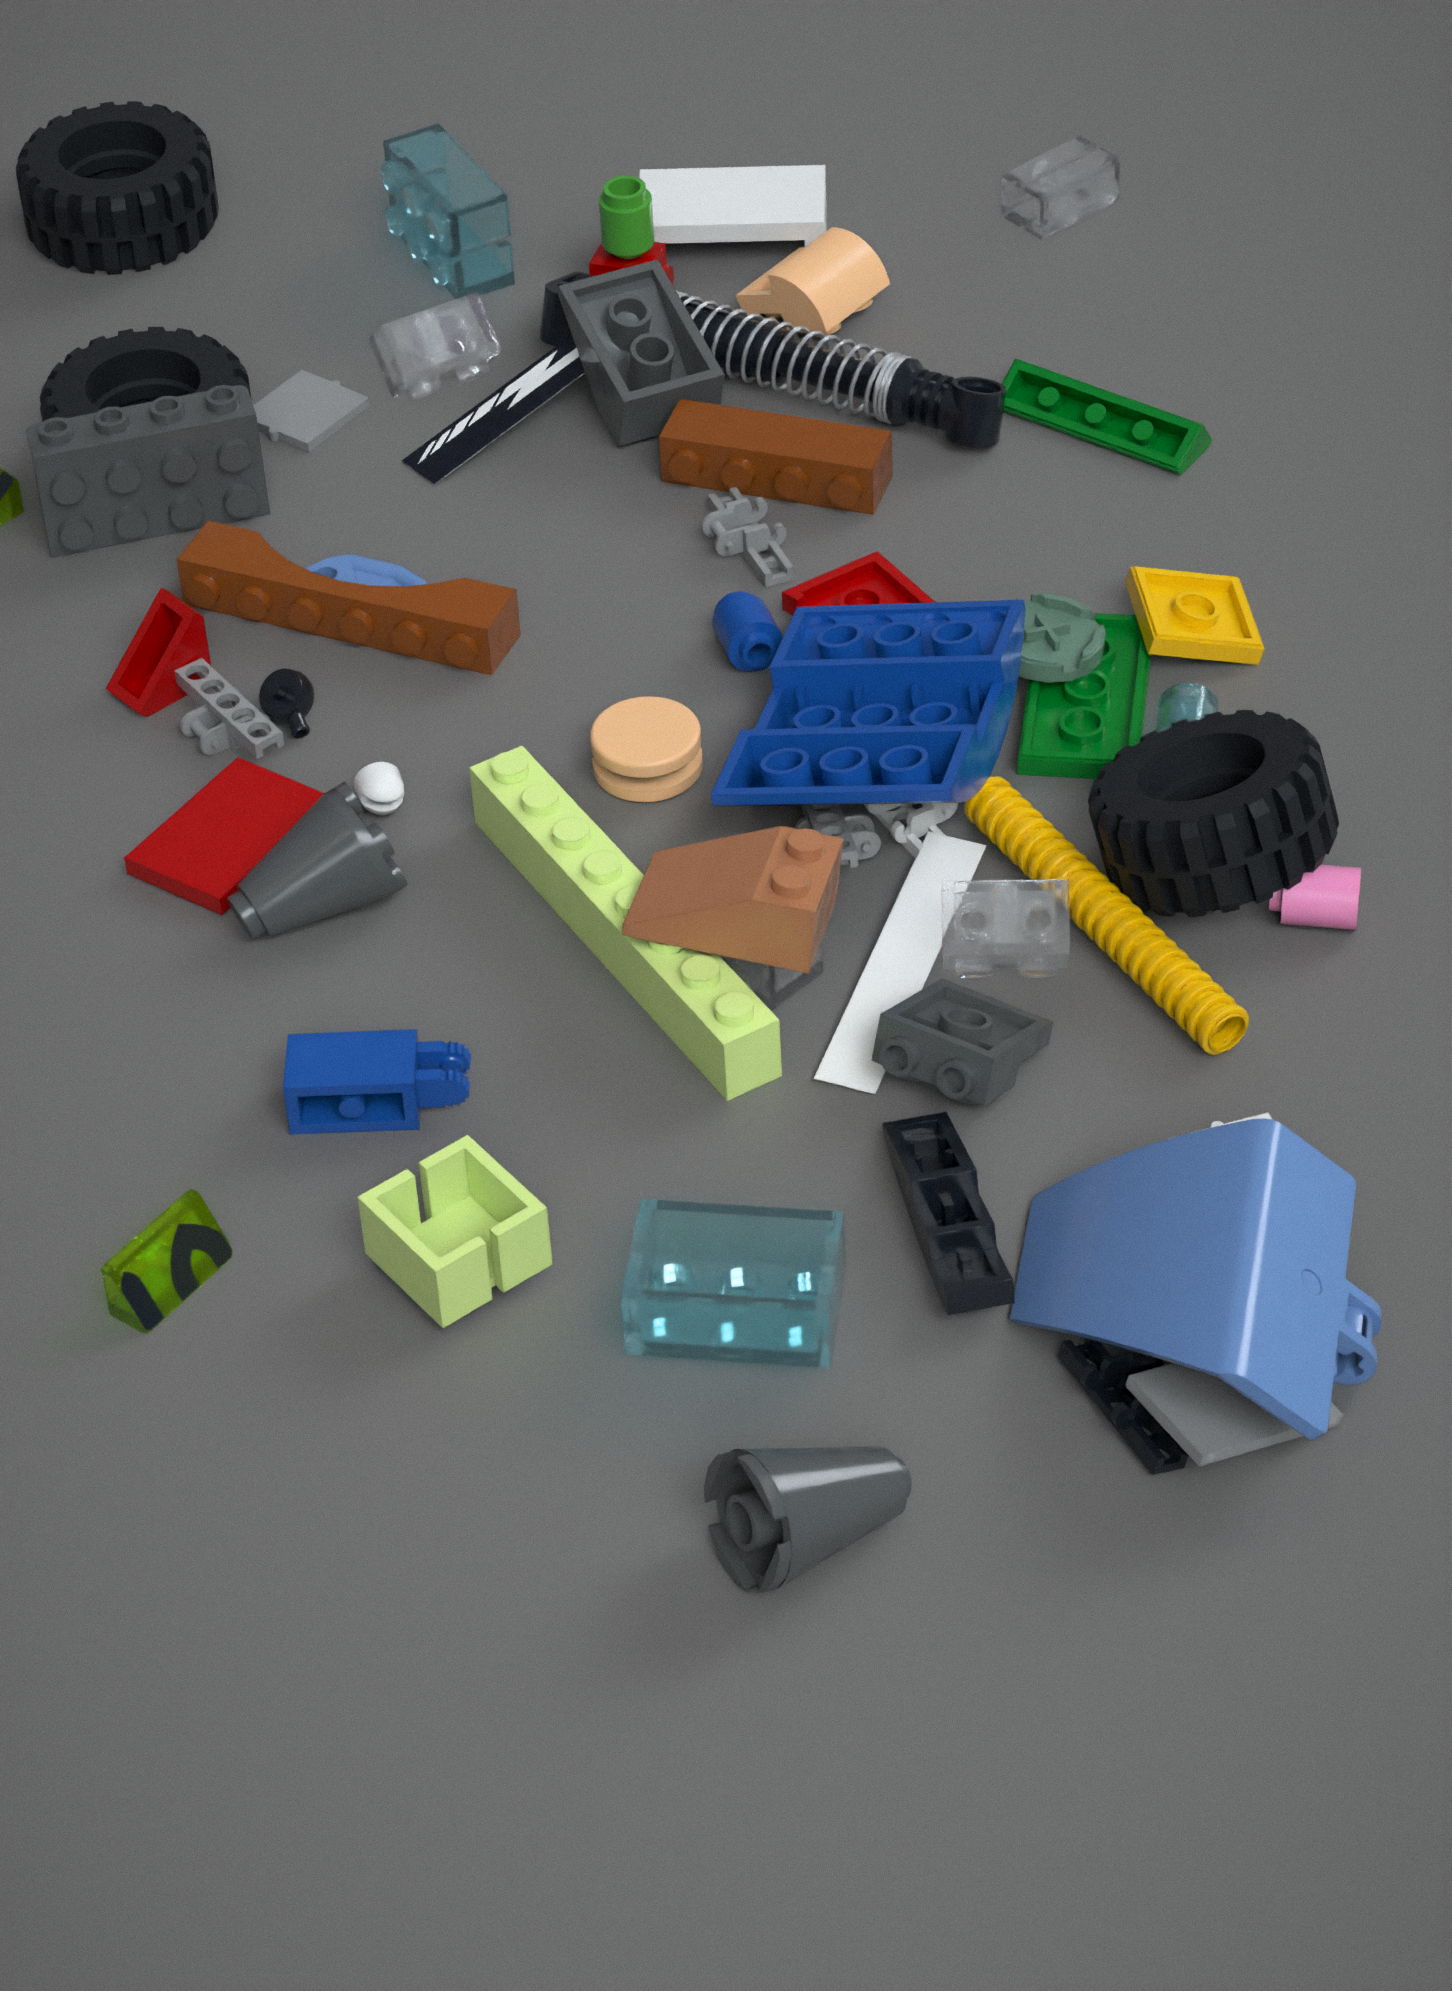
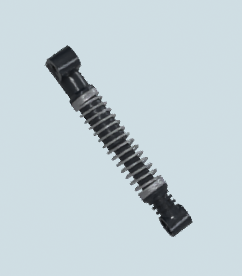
(900, 389)

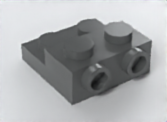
(958, 1041)

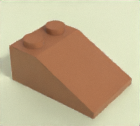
(742, 896)

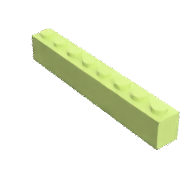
(591, 888)

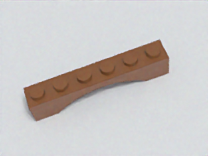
(445, 622)

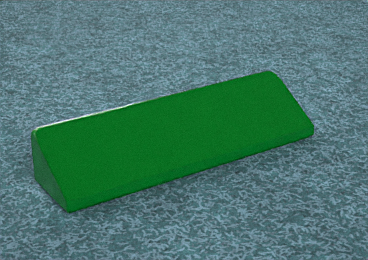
(1103, 418)

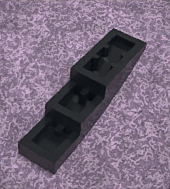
(948, 1213)

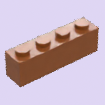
(776, 456)

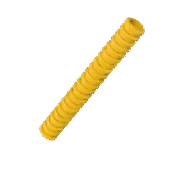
(1110, 918)

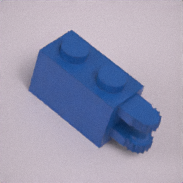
(369, 1080)

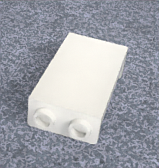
(738, 203)

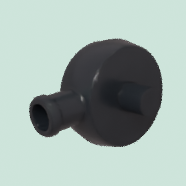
(287, 699)

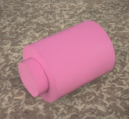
(1321, 899)

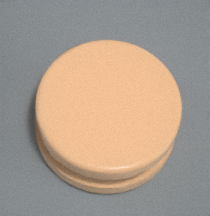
(646, 749)

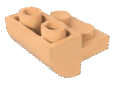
(819, 283)

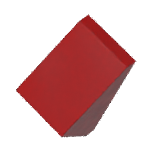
(165, 641)

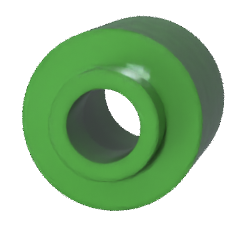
(626, 217)

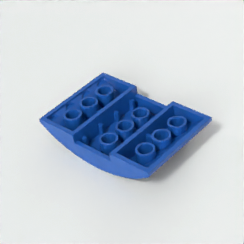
(881, 706)

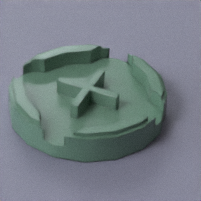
(1059, 639)

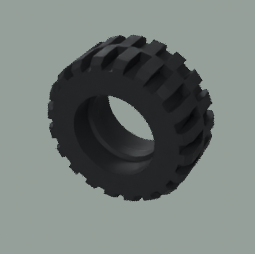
(117, 187)
(137, 371)
(1214, 813)

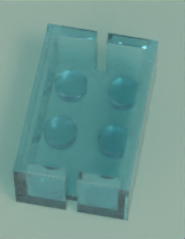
(447, 211)
(734, 1283)

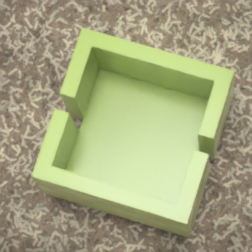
(475, 1235)

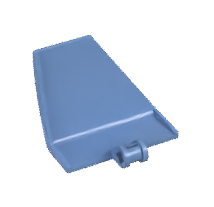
(1213, 1259)

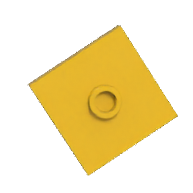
(1194, 615)

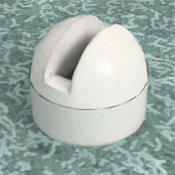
(379, 788)

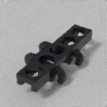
(1113, 1372)

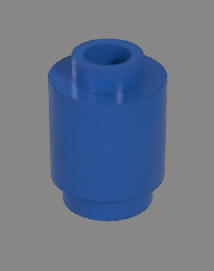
(746, 631)

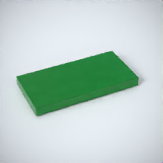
(1085, 721)

